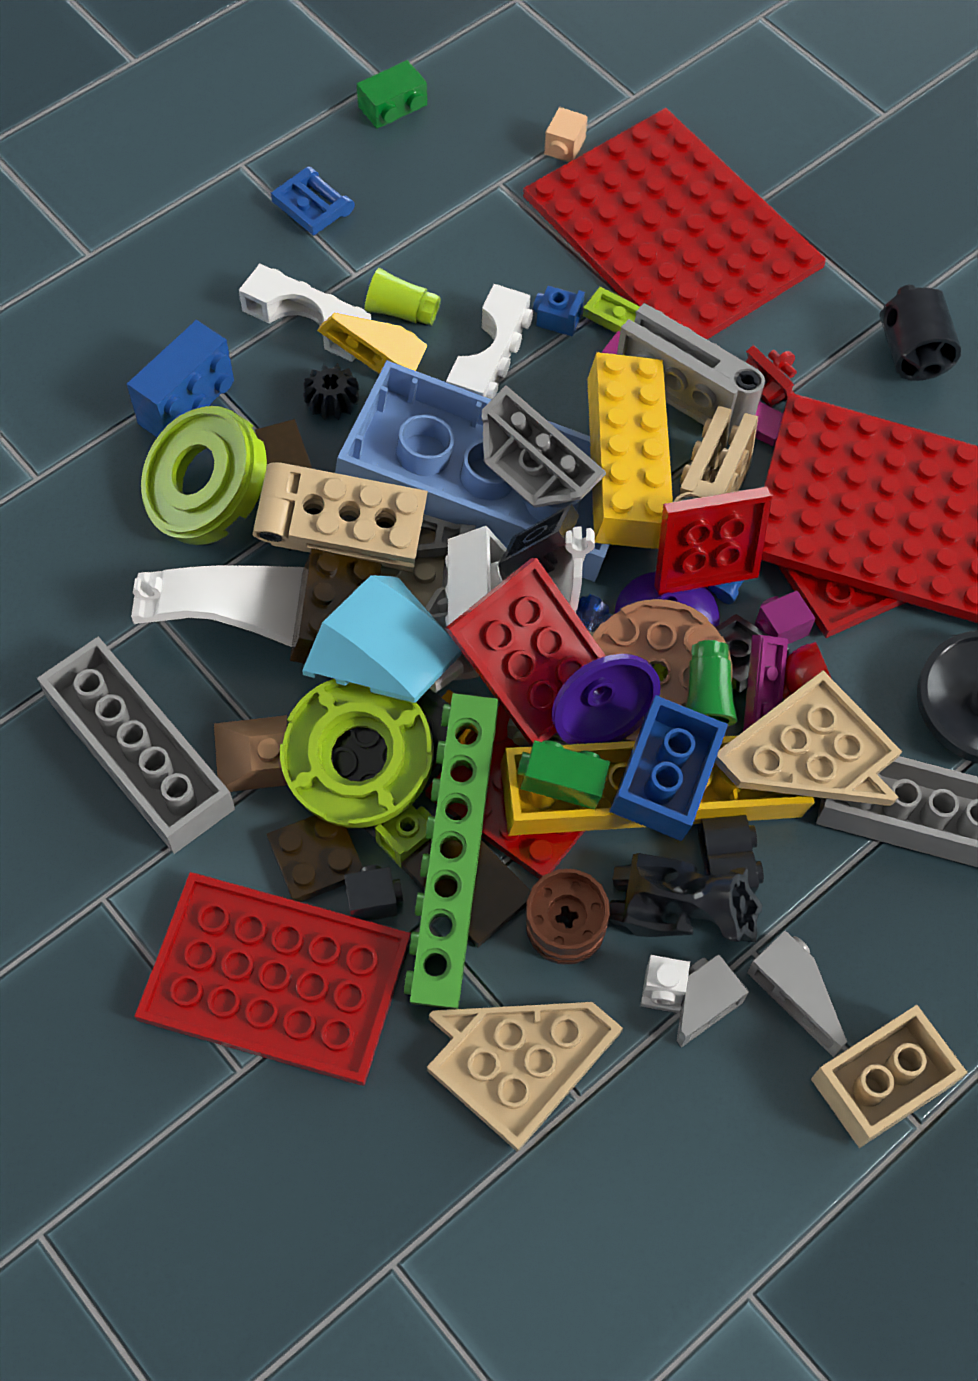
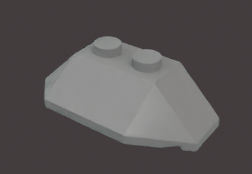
(534, 454)

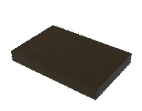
(497, 889)

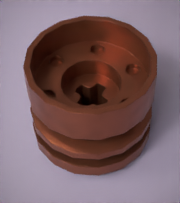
(570, 895)

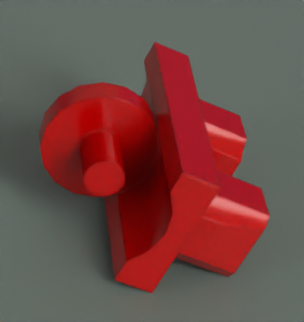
(777, 383)

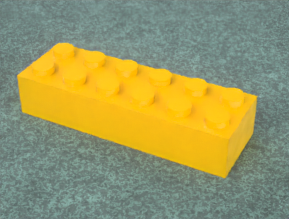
(632, 448)

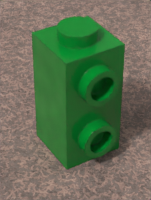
(563, 773)

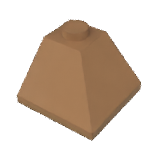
(250, 753)

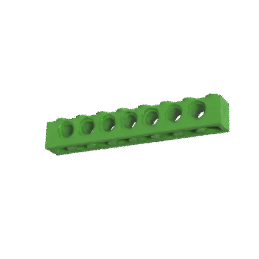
(481, 717)

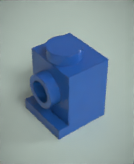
(559, 310)

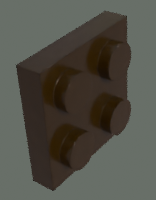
(313, 856)

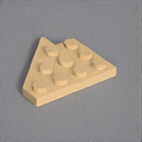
(814, 748)
(519, 1060)

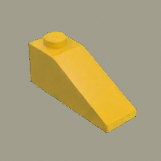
(374, 341)

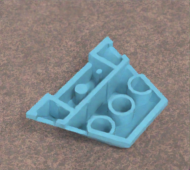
(382, 642)

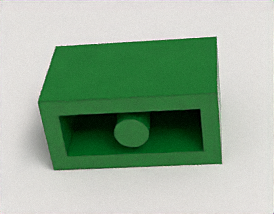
(392, 94)

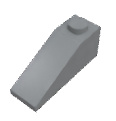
(797, 986)

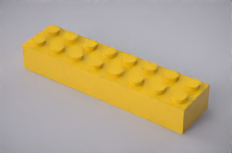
(542, 814)

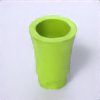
(401, 299)

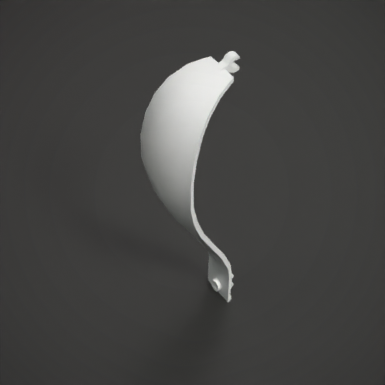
(268, 596)

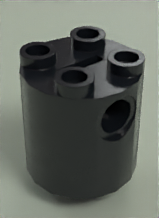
(920, 333)

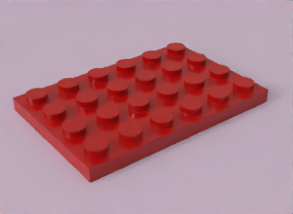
(275, 978)

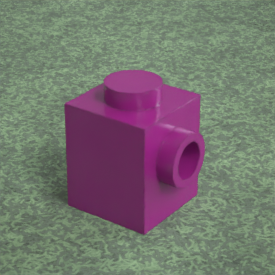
(785, 617)

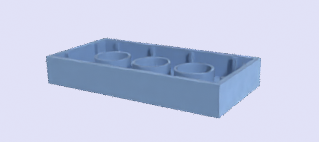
(432, 440)

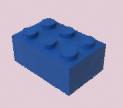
(181, 378)
(669, 768)

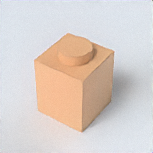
(565, 134)

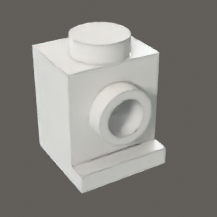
(665, 983)

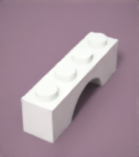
(273, 295)
(503, 318)

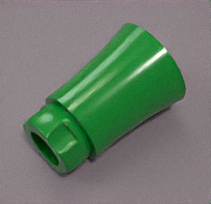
(711, 681)

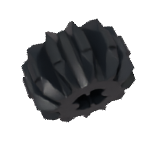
(331, 391)

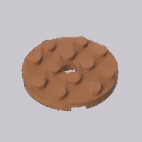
(661, 635)

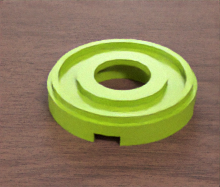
(229, 493)
(308, 753)

